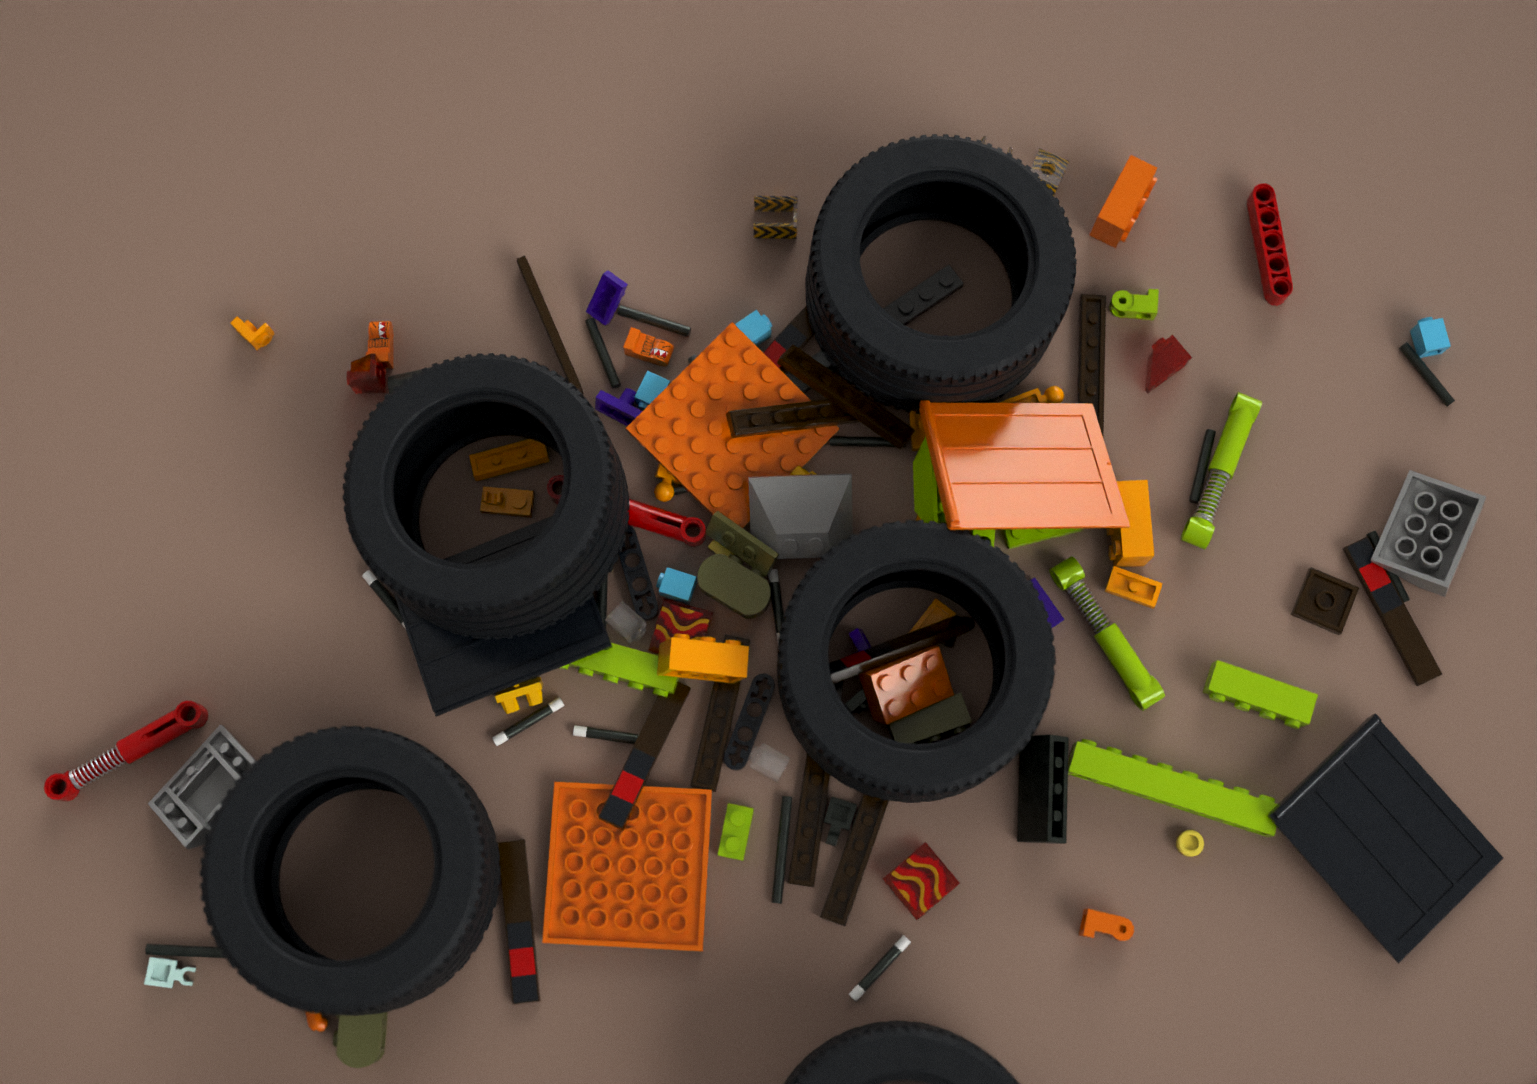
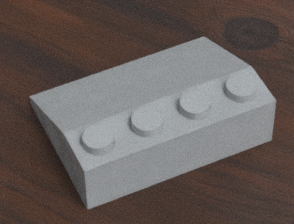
(1428, 532)

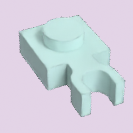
(164, 971)

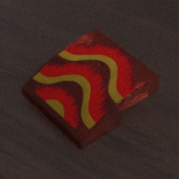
(679, 619)
(921, 881)

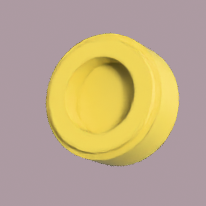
(1189, 843)

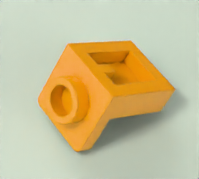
(255, 337)

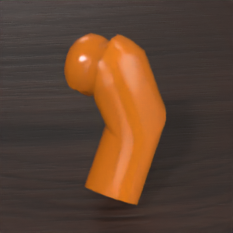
(316, 1021)

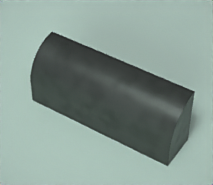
(1043, 790)

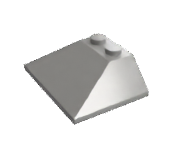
(801, 513)
(198, 787)

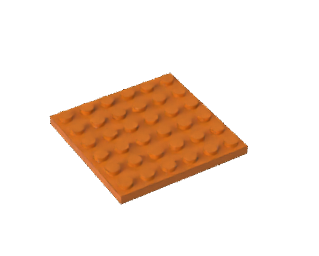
(691, 434)
(629, 883)

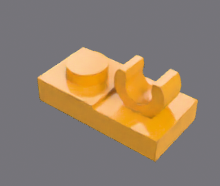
(507, 501)

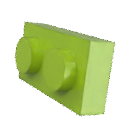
(735, 832)

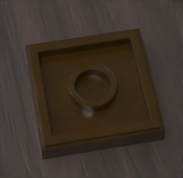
(1325, 601)

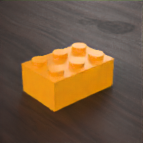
(1134, 544)
(703, 659)

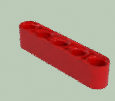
(1273, 233)

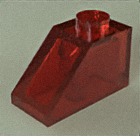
(1165, 361)
(367, 375)

